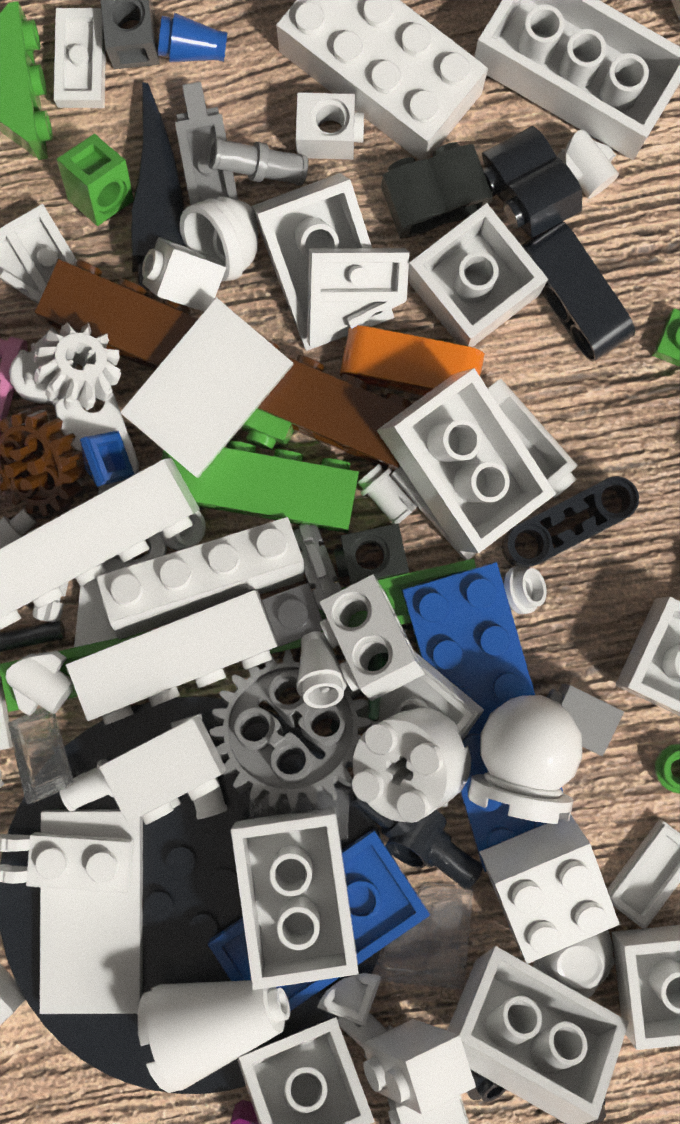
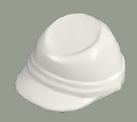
(581, 964)

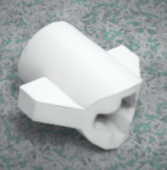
(589, 163)
(40, 682)

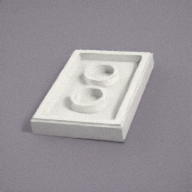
(207, 388)

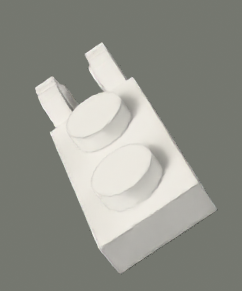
(70, 861)

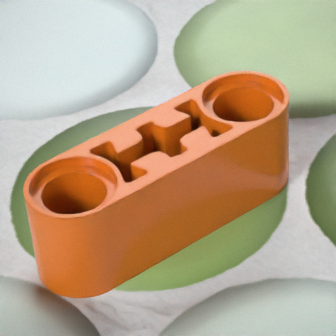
(404, 360)

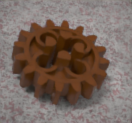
(53, 472)

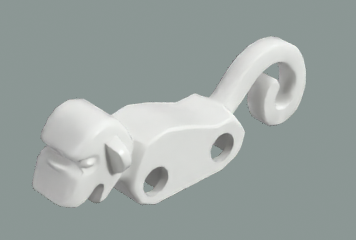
(82, 424)

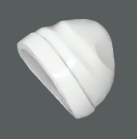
(224, 231)

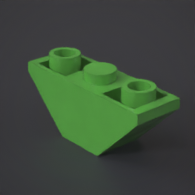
(22, 83)

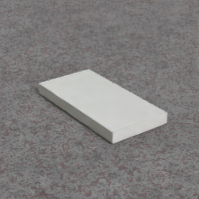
(92, 937)

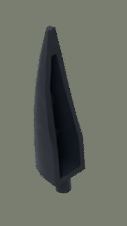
(158, 188)

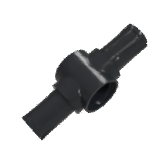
(425, 844)

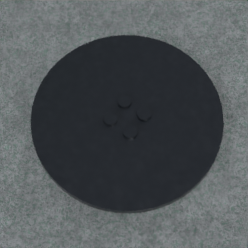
(186, 896)

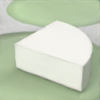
(351, 997)

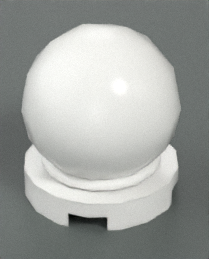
(529, 755)

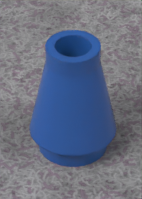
(189, 40)

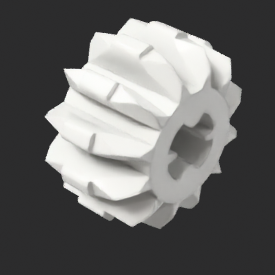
(69, 347)

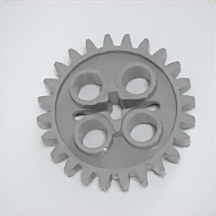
(260, 760)

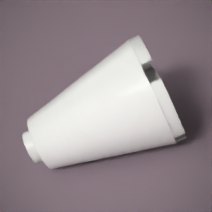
(205, 1027)

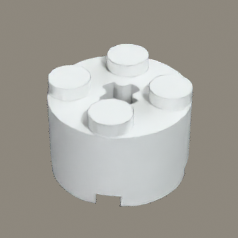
(410, 764)

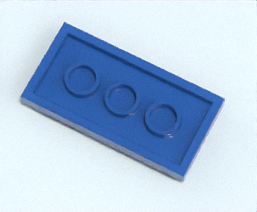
(380, 907)

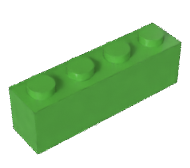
(276, 486)

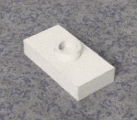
(79, 58)

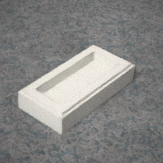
(648, 875)

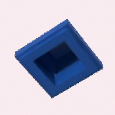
(106, 458)

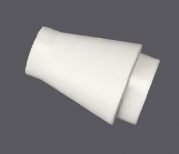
(319, 673)

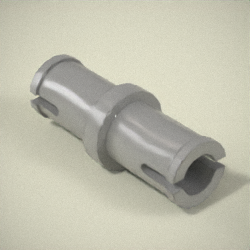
(257, 161)

